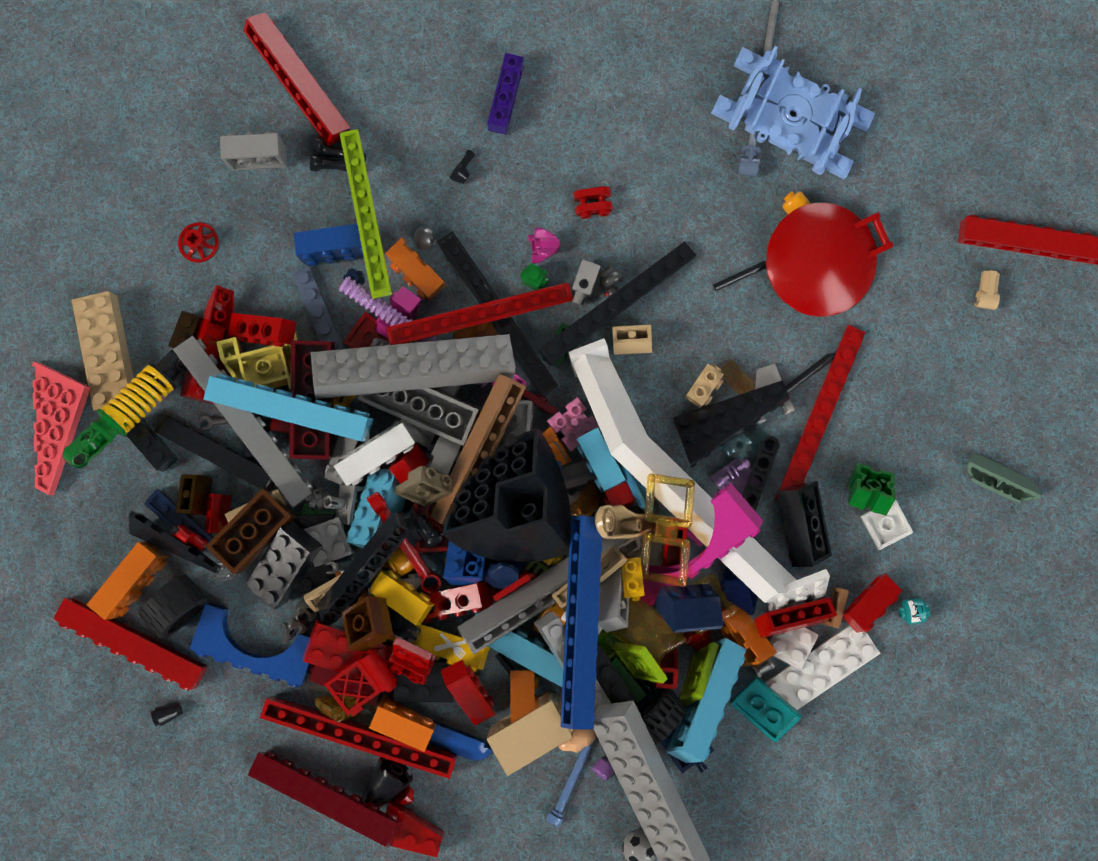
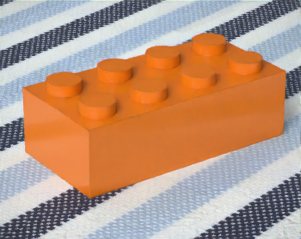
(128, 581)

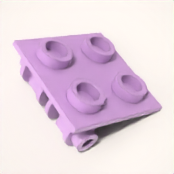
(737, 474)

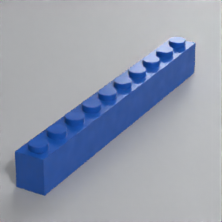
(581, 624)

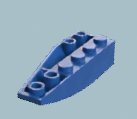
(462, 566)

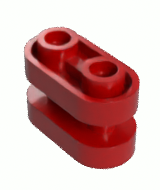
(587, 209)

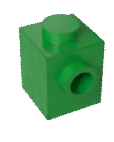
(534, 277)

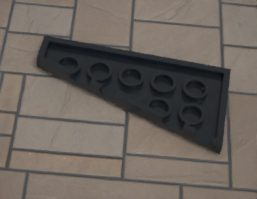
(720, 422)

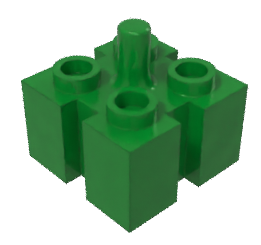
(871, 489)

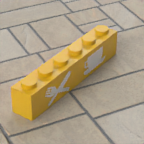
(447, 646)

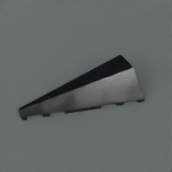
(147, 530)

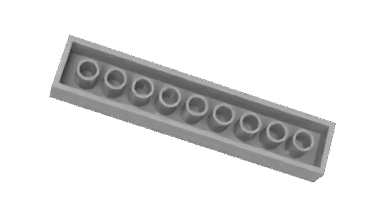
(411, 366)
(647, 783)

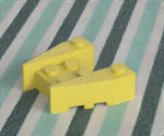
(263, 366)

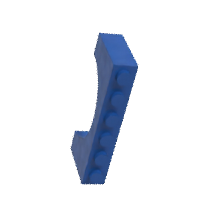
(215, 640)

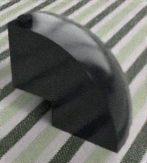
(514, 505)

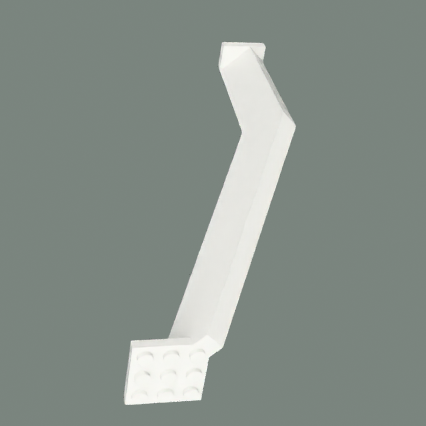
(642, 457)

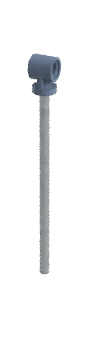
(749, 163)

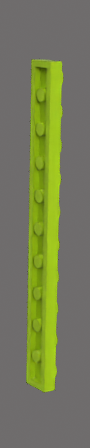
(365, 214)

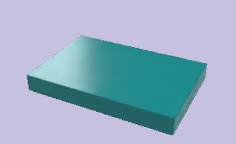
(766, 709)

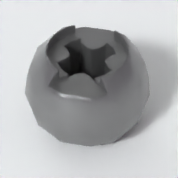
(425, 238)

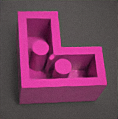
(404, 302)

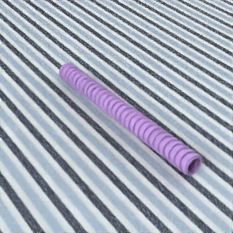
(379, 308)

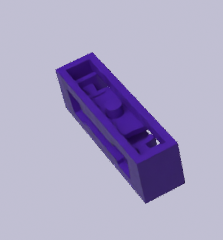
(505, 93)

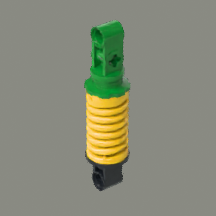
(118, 414)

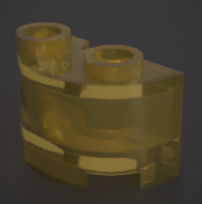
(332, 709)

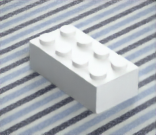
(371, 454)

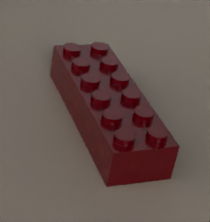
(306, 441)

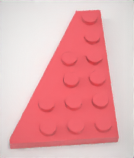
(58, 408)

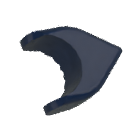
(499, 573)

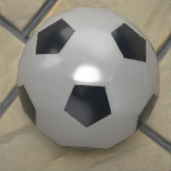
(637, 847)

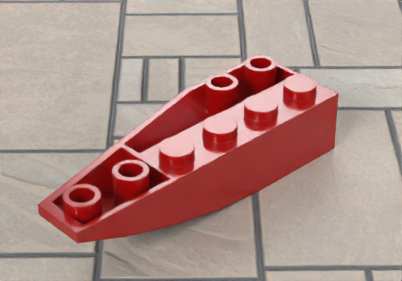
(212, 329)

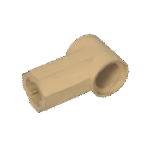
(987, 294)

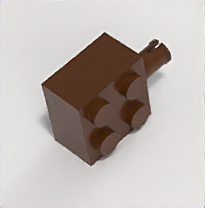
(367, 622)

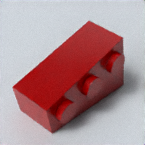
(415, 832)

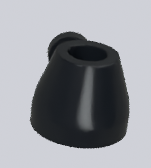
(460, 173)

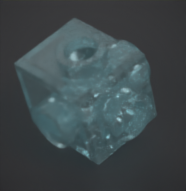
(732, 451)

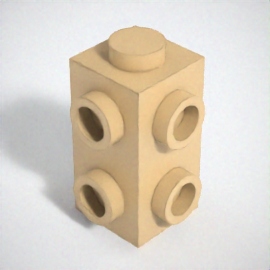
(704, 385)

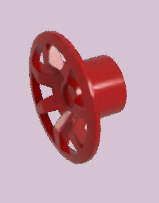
(197, 241)

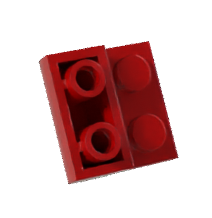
(411, 661)

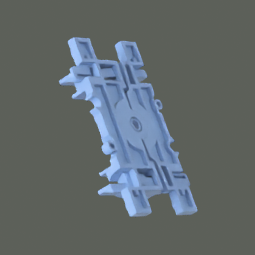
(812, 107)

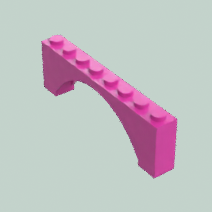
(732, 524)

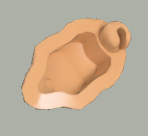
(580, 740)

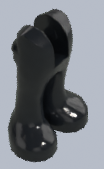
(321, 149)

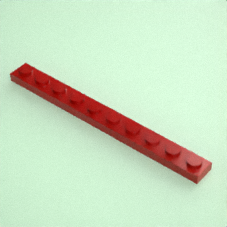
(478, 314)
(823, 408)

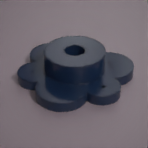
(357, 275)

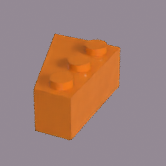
(522, 694)

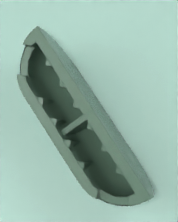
(1002, 479)

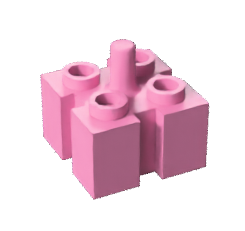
(572, 424)

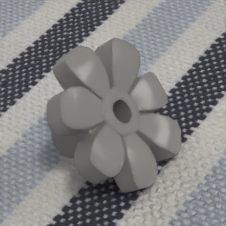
(317, 498)

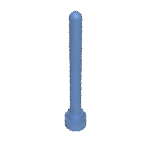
(555, 816)

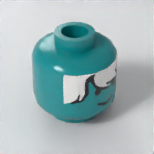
(914, 611)

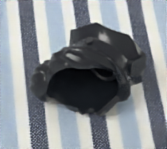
(420, 529)

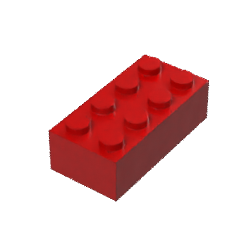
(330, 650)

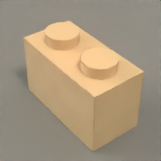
(632, 339)

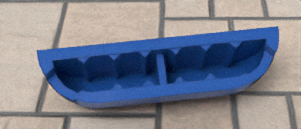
(459, 742)

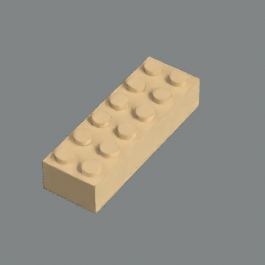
(102, 346)

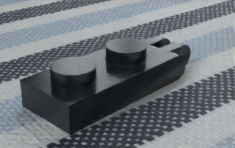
(402, 626)

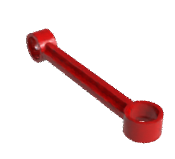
(380, 508)

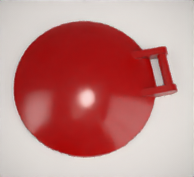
(823, 258)

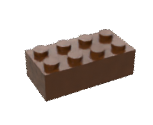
(250, 531)

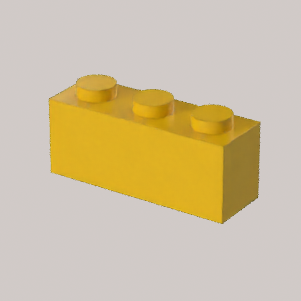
(402, 596)

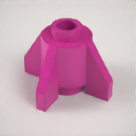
(543, 244)

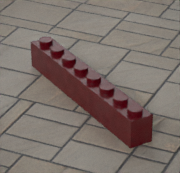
(325, 798)

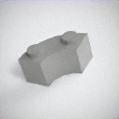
(444, 455)

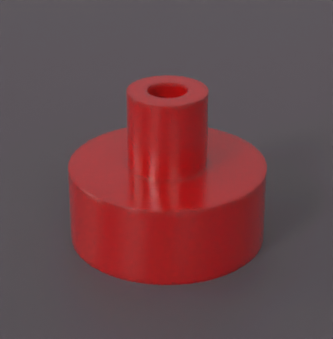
(405, 796)

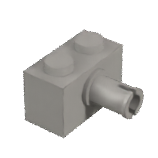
(345, 503)

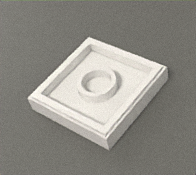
(887, 529)

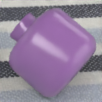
(603, 769)

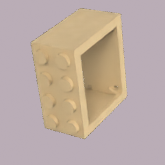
(529, 736)

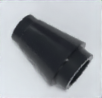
(165, 714)

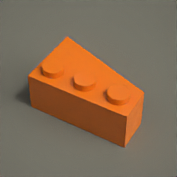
(414, 270)
(744, 632)
(402, 724)

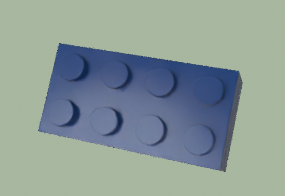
(328, 245)

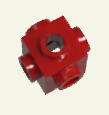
(696, 640)

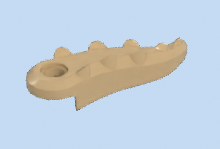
(621, 523)

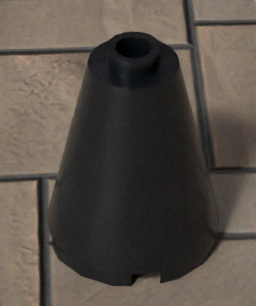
(386, 782)

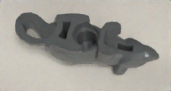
(301, 615)

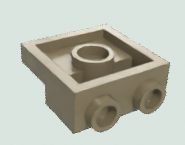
(425, 486)

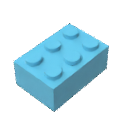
(600, 460)

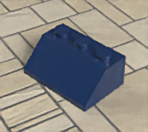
(690, 607)

